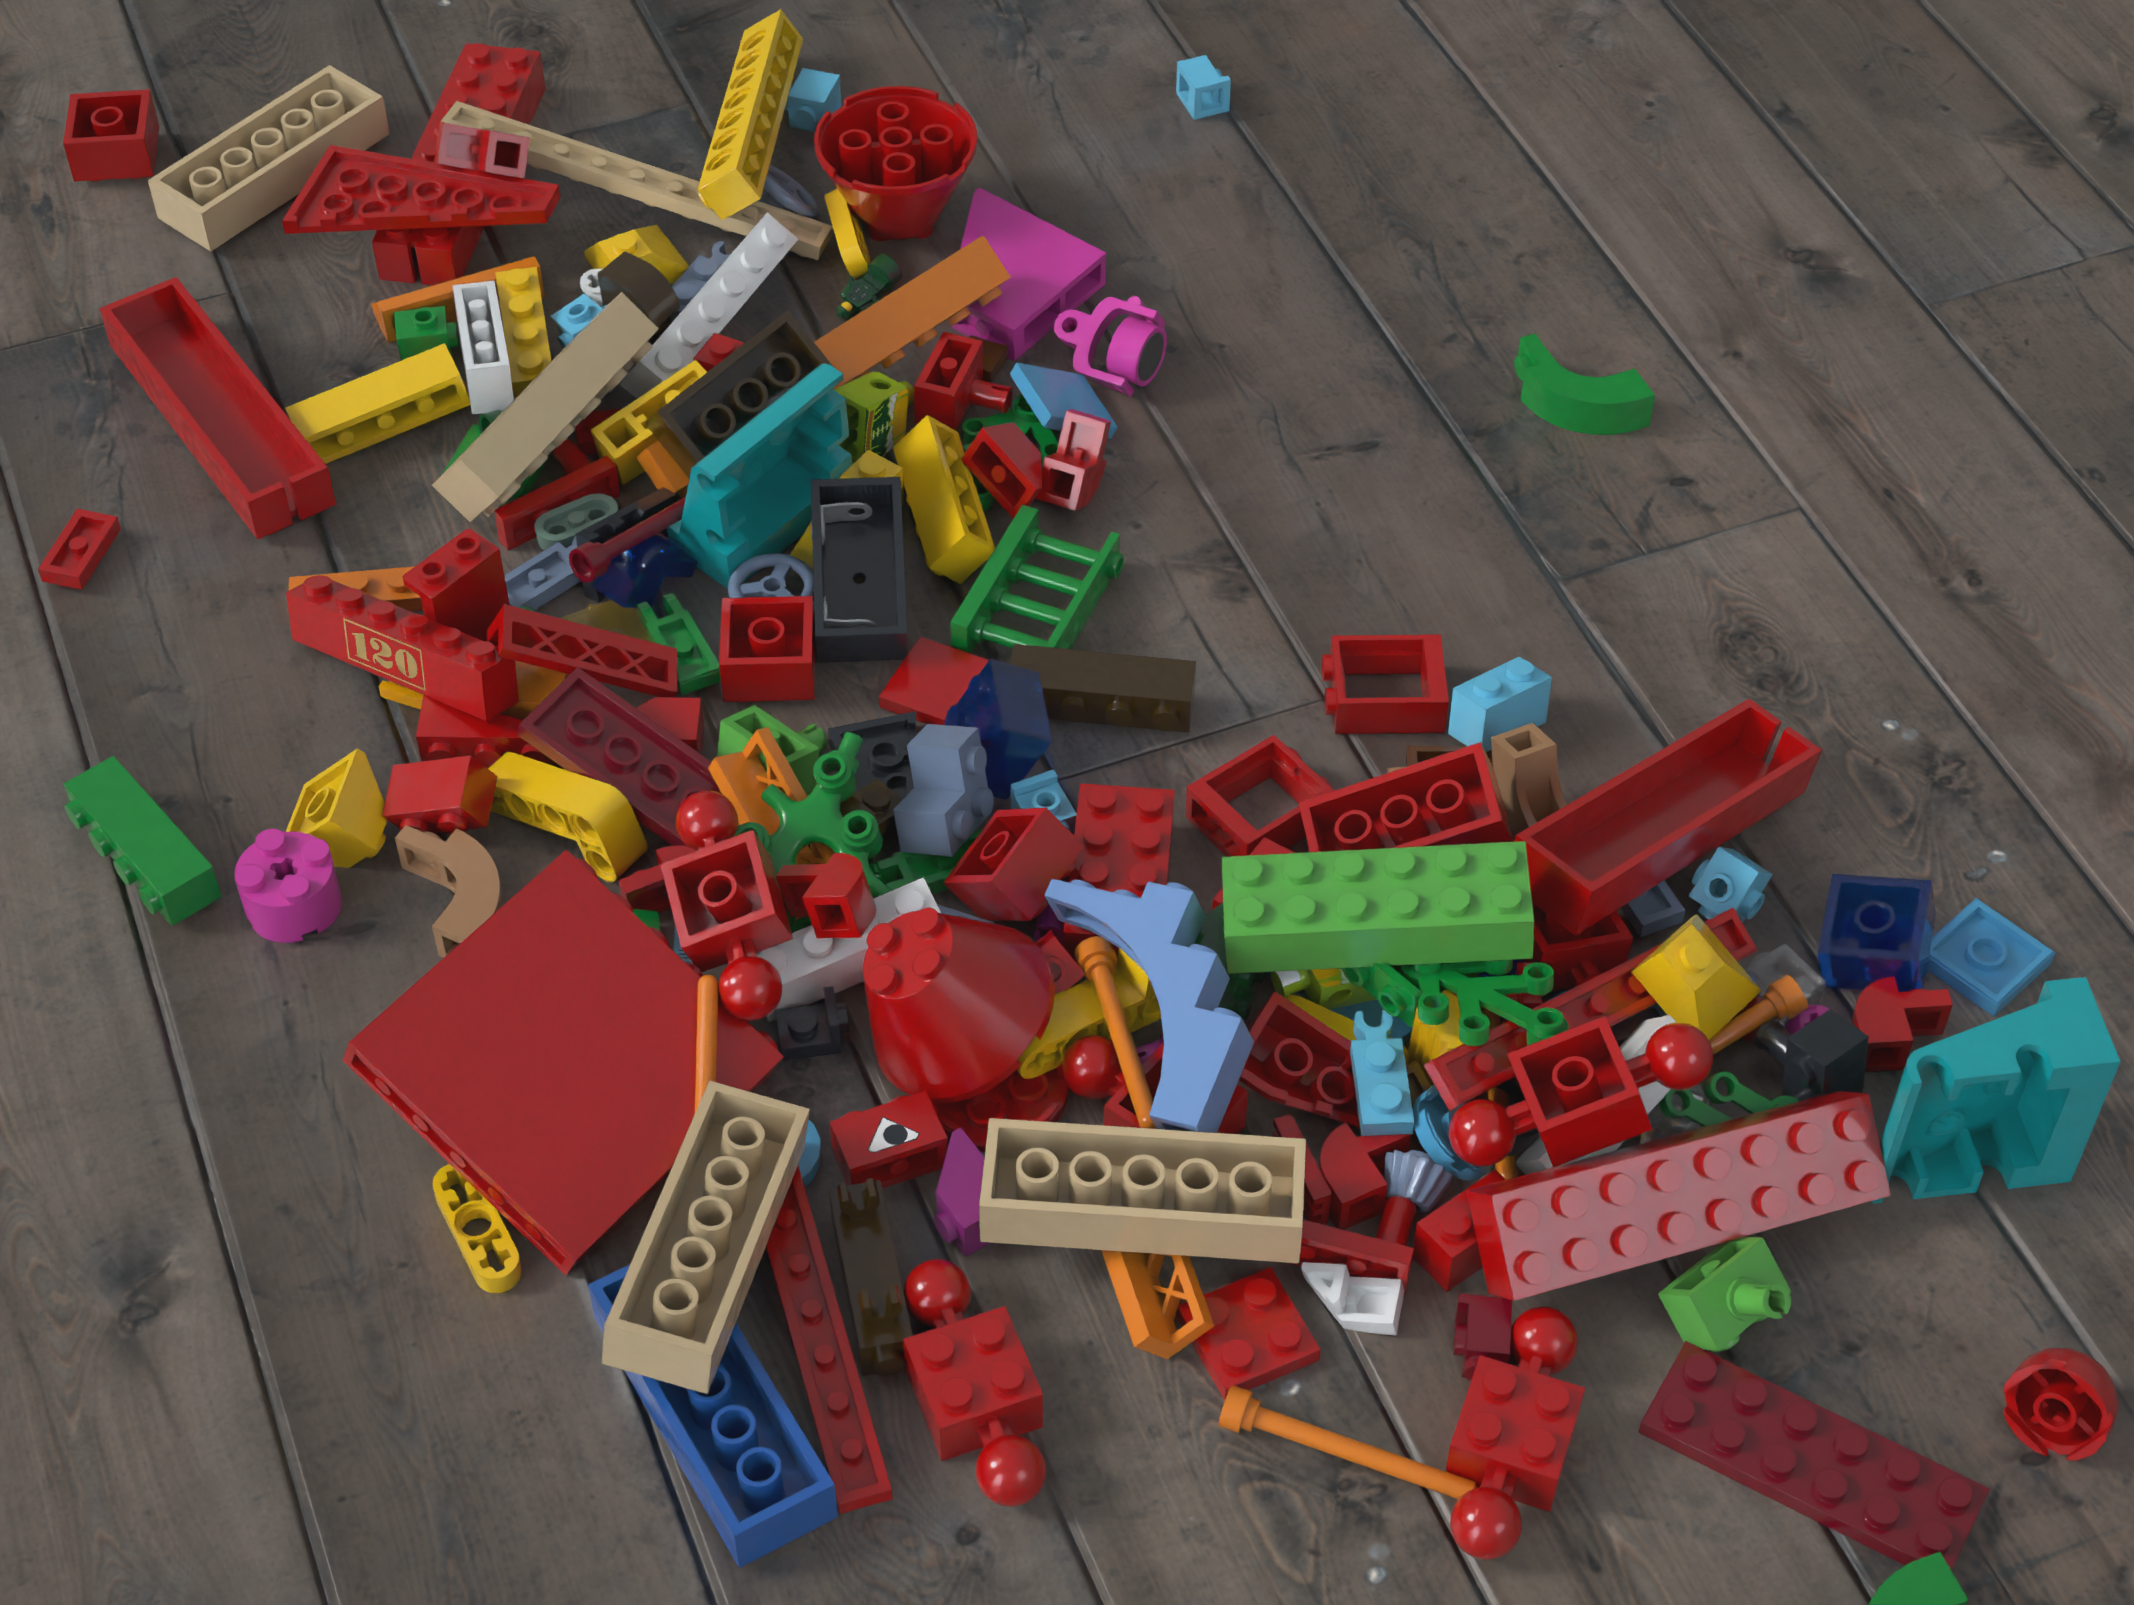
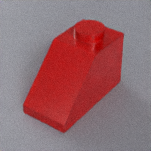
(1006, 465)

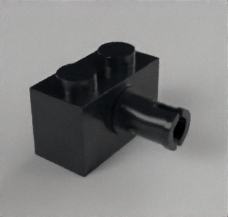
(1819, 1057)

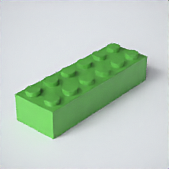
(1377, 907)

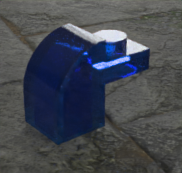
(640, 571)

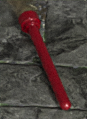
(593, 559)

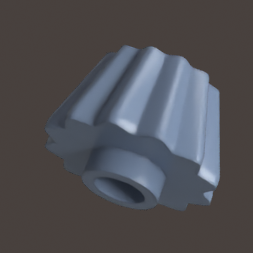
(1415, 1178)

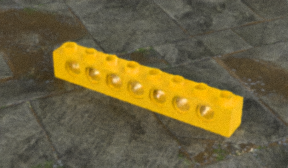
(750, 116)

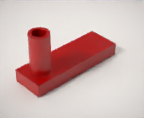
(517, 518)
(1365, 1256)

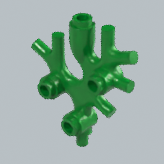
(820, 819)

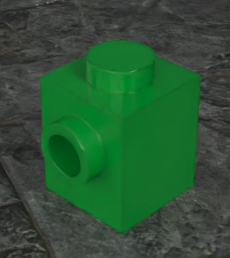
(423, 330)

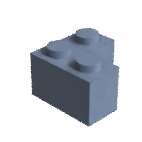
(948, 791)

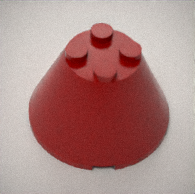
(896, 157)
(953, 1002)

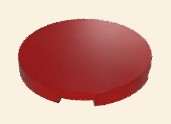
(1013, 1099)

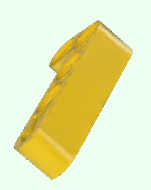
(573, 808)
(1080, 1014)

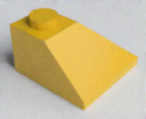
(645, 243)
(343, 810)
(1696, 978)

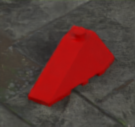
(1300, 1062)

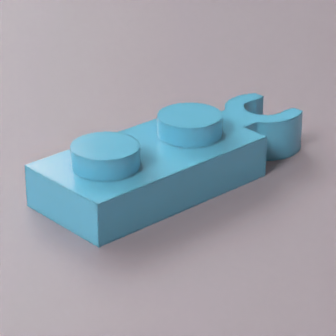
(1380, 1079)

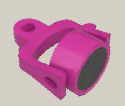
(1133, 352)

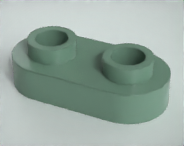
(565, 521)

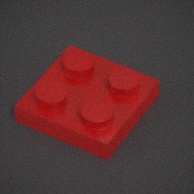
(1253, 1333)

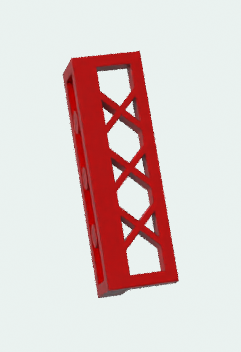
(598, 652)

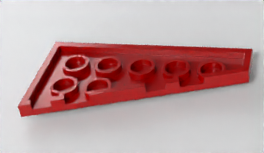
(392, 192)

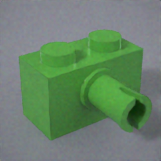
(798, 747)
(1727, 1294)

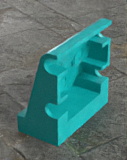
(757, 484)
(2003, 1098)

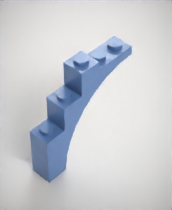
(1201, 1042)

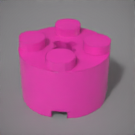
(288, 885)

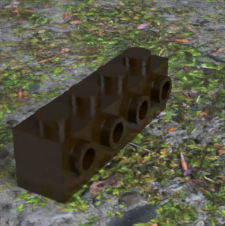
(1112, 687)

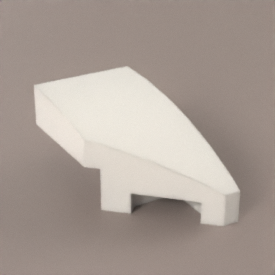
(1357, 1302)

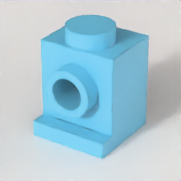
(1202, 87)
(1044, 792)

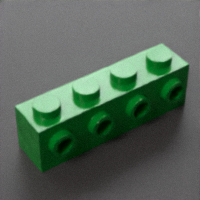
(141, 841)

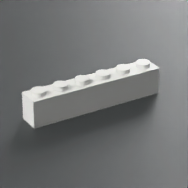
(713, 305)

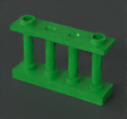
(1009, 566)

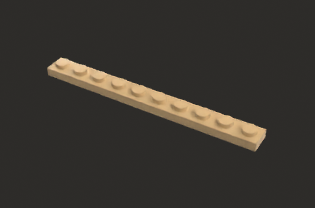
(638, 180)

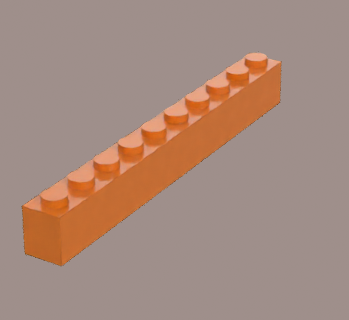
(884, 330)

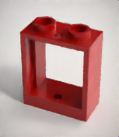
(1386, 656)
(1218, 821)

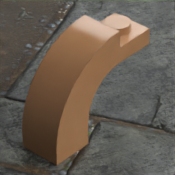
(1527, 775)
(461, 867)

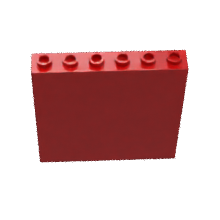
(556, 1059)

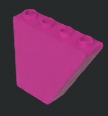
(1046, 268)

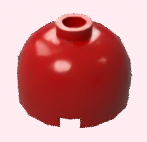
(2061, 1403)

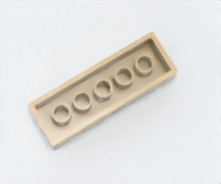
(266, 157)
(547, 410)
(1143, 1190)
(705, 1238)

